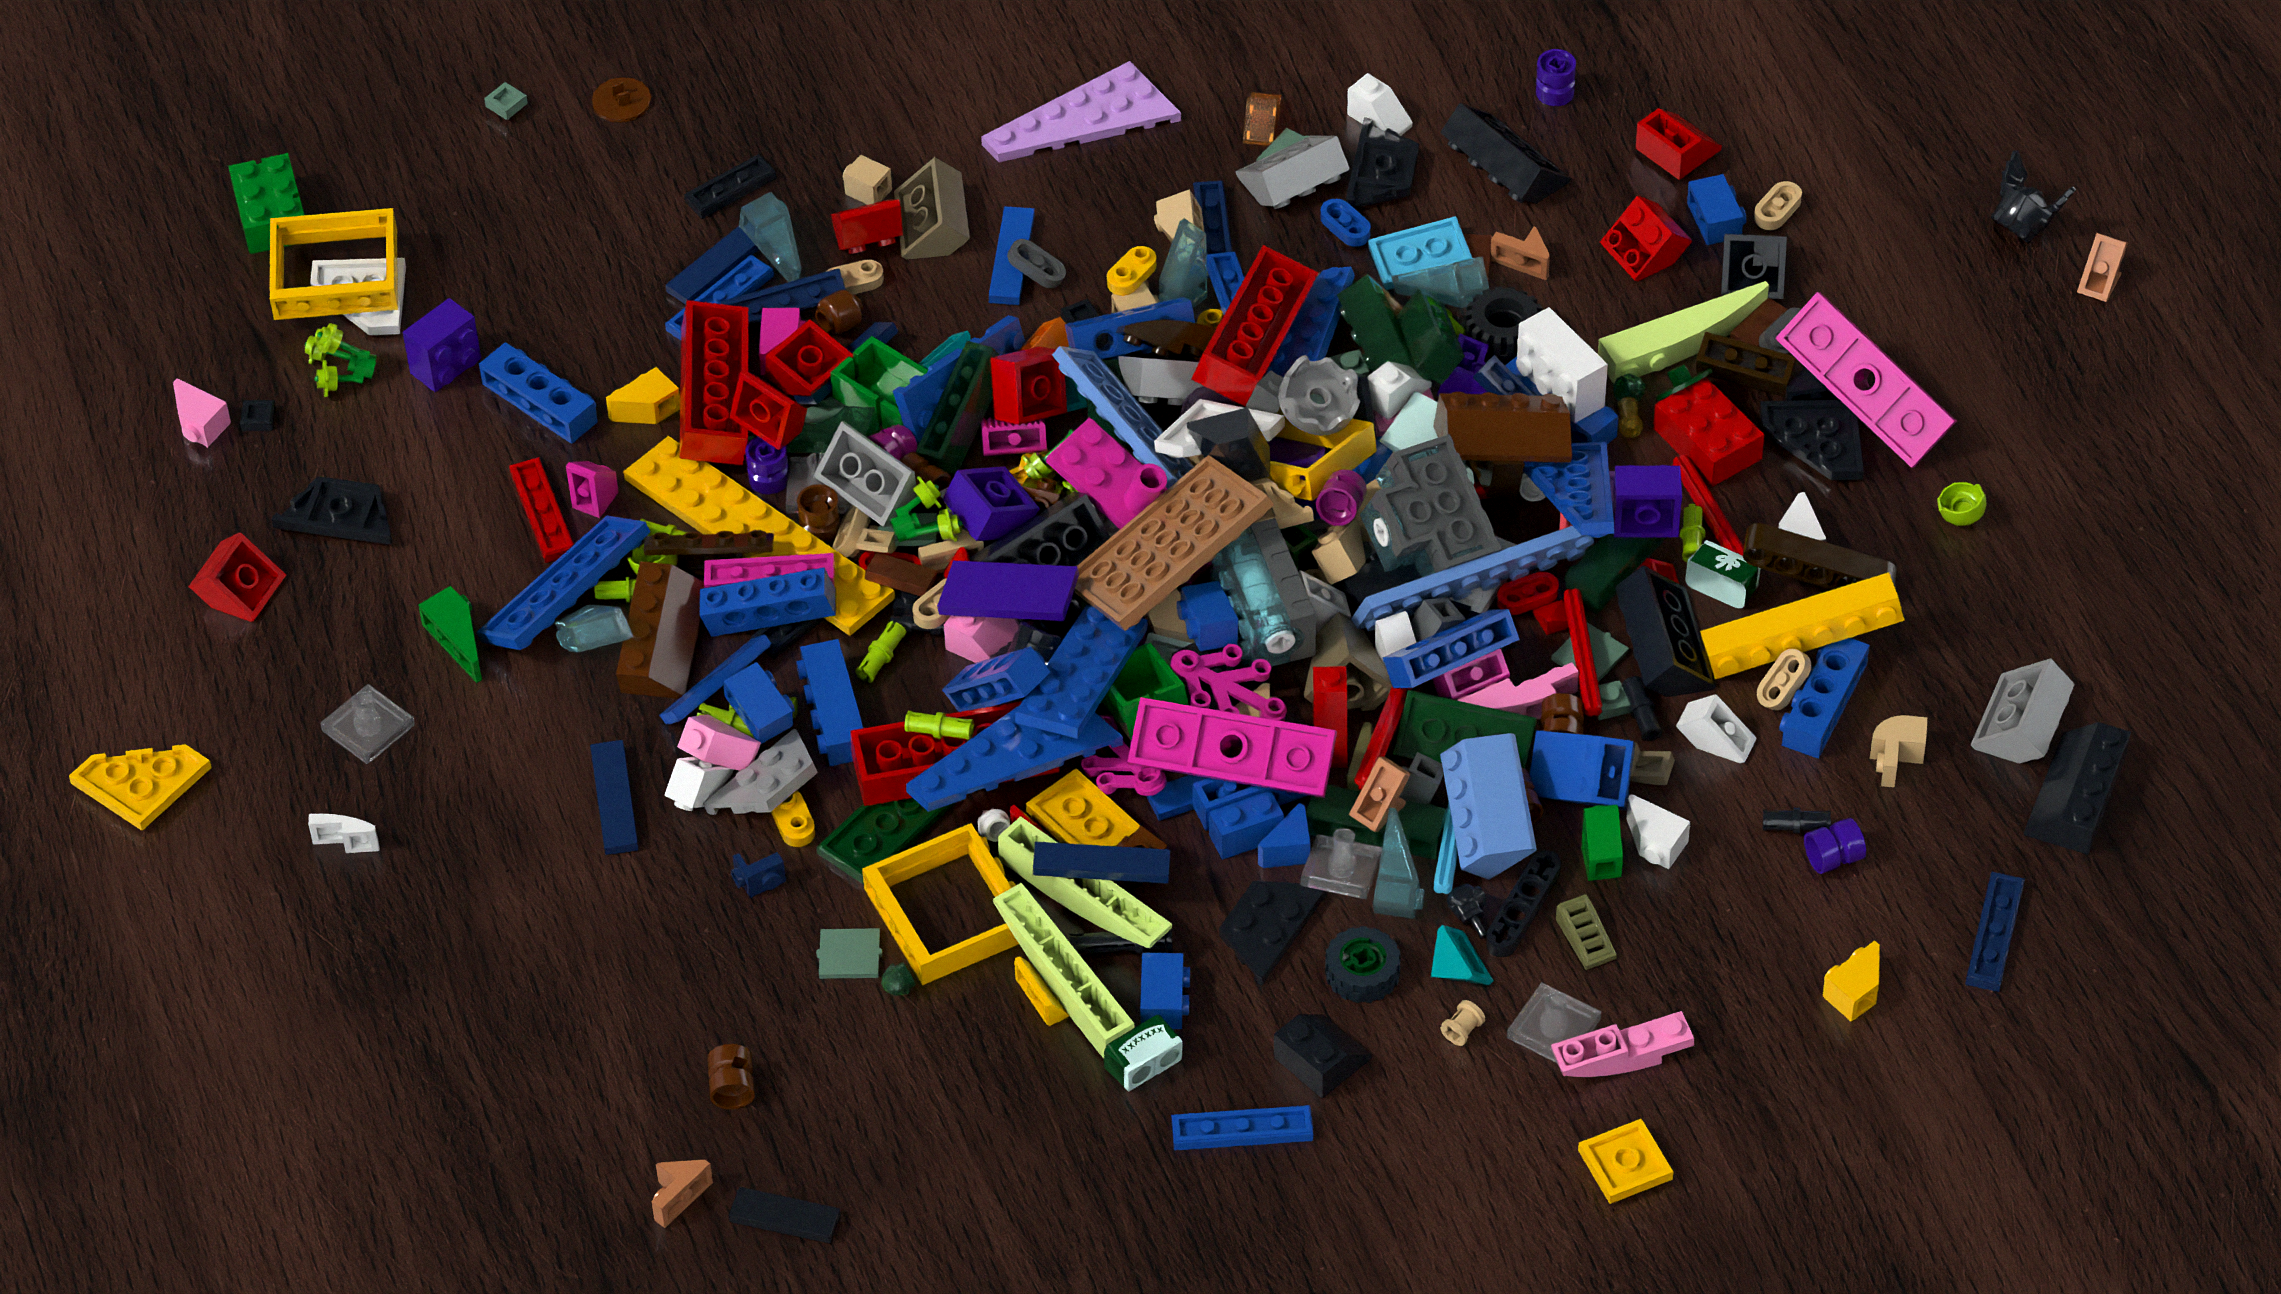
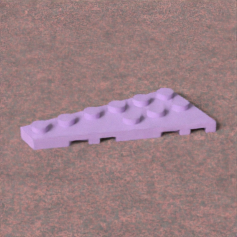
(1086, 114)

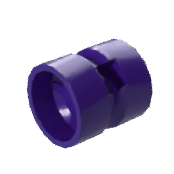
(1555, 77)
(766, 466)
(1835, 845)

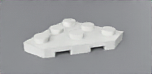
(363, 270)
(1179, 443)

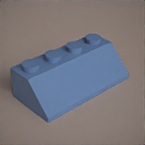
(1488, 804)

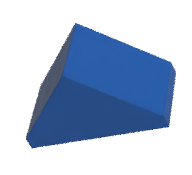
(1287, 843)

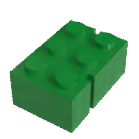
(264, 193)
(878, 373)
(1145, 677)

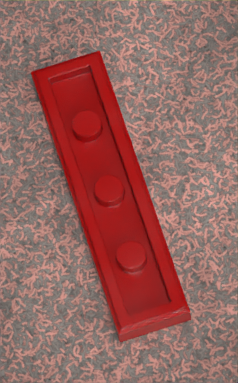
(541, 508)

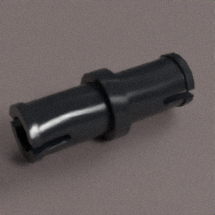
(1641, 708)
(1795, 820)

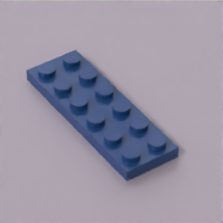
(563, 582)
(1080, 674)

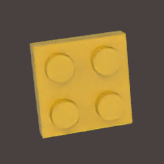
(1625, 1161)

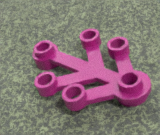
(1226, 682)
(1145, 780)

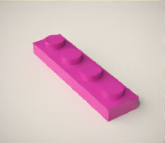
(745, 569)

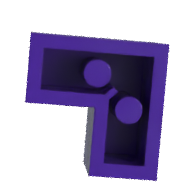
(1462, 376)

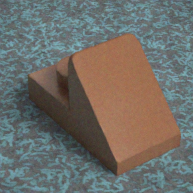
(1525, 256)
(2102, 267)
(1380, 793)
(681, 1186)

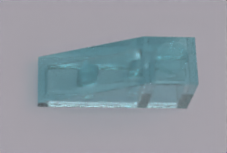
(770, 229)
(1185, 266)
(1449, 283)
(592, 628)
(1397, 880)

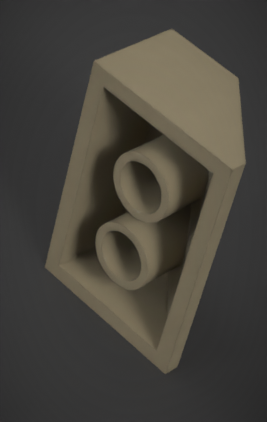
(932, 212)

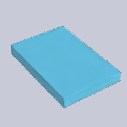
(1418, 249)

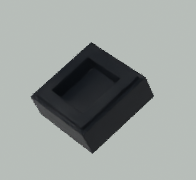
(258, 415)

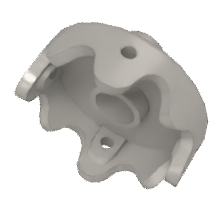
(1322, 378)

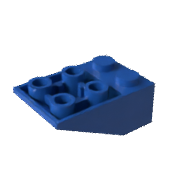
(1582, 768)

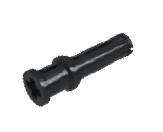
(1109, 942)

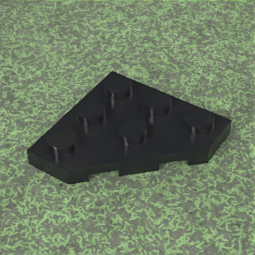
(1817, 433)

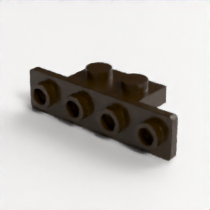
(696, 548)

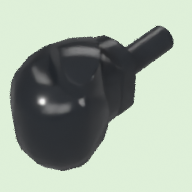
(1467, 906)

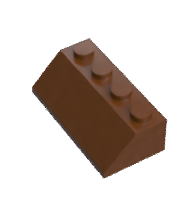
(1505, 426)
(665, 632)

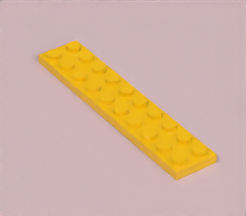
(717, 503)

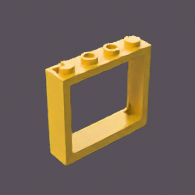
(335, 298)
(1349, 450)
(922, 858)

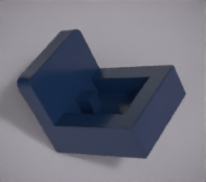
(760, 875)

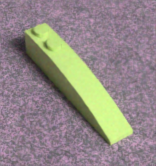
(1677, 335)
(1092, 899)
(1063, 969)

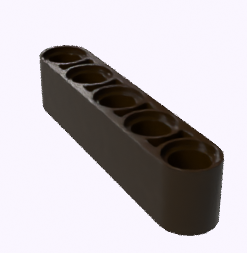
(1810, 558)

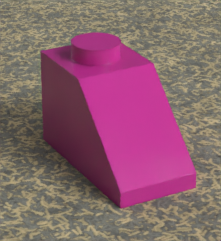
(775, 328)
(591, 487)

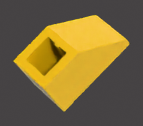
(644, 400)
(1855, 983)

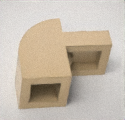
(1897, 741)

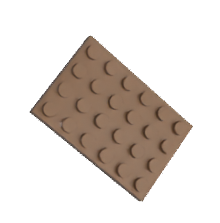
(1169, 542)

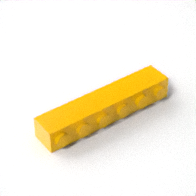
(1802, 625)

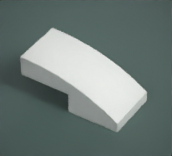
(353, 832)

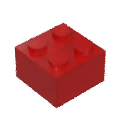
(1027, 386)

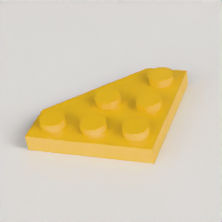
(140, 782)

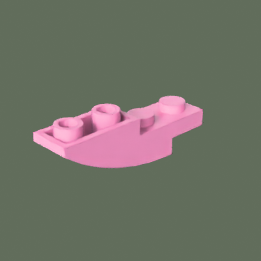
(1528, 696)
(1623, 1051)

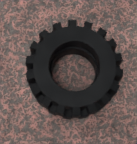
(1497, 310)

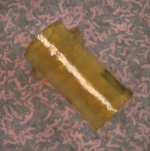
(1630, 422)

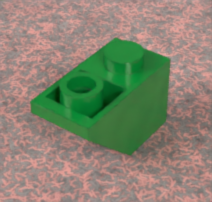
(1602, 842)

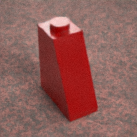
(1331, 708)

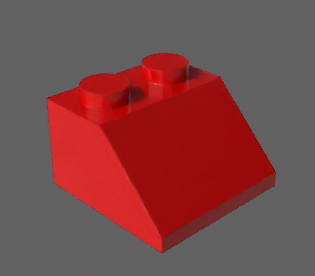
(868, 224)
(804, 360)
(766, 411)
(237, 578)

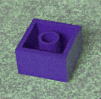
(442, 345)
(1647, 501)
(989, 502)

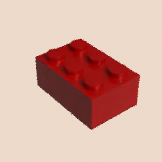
(1708, 431)

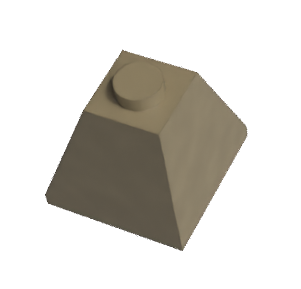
(1345, 645)

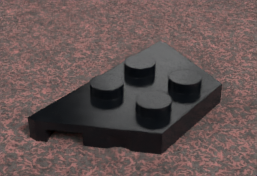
(1381, 166)
(338, 510)
(1268, 923)

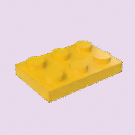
(1080, 813)

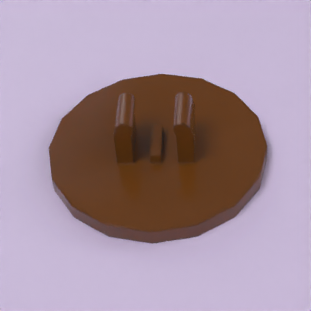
(621, 99)

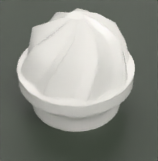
(1529, 490)
(993, 823)

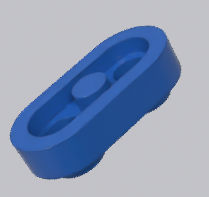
(1345, 222)

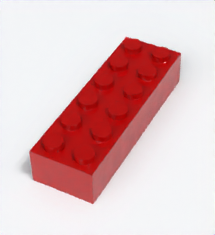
(1254, 325)
(711, 360)
(891, 757)

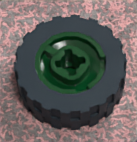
(1362, 964)

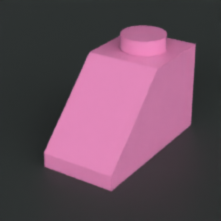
(200, 413)
(718, 743)

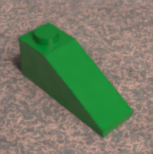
(450, 623)

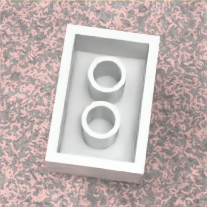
(1561, 363)

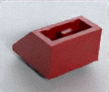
(1674, 143)
(1645, 239)

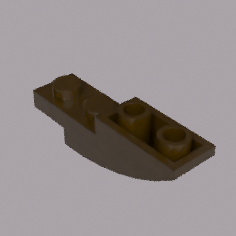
(1168, 336)

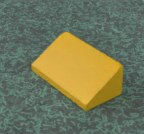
(1038, 992)

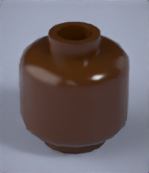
(839, 312)

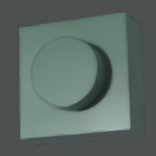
(506, 100)
(1351, 360)
(1613, 700)

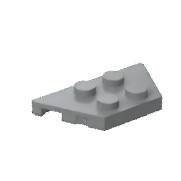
(767, 779)

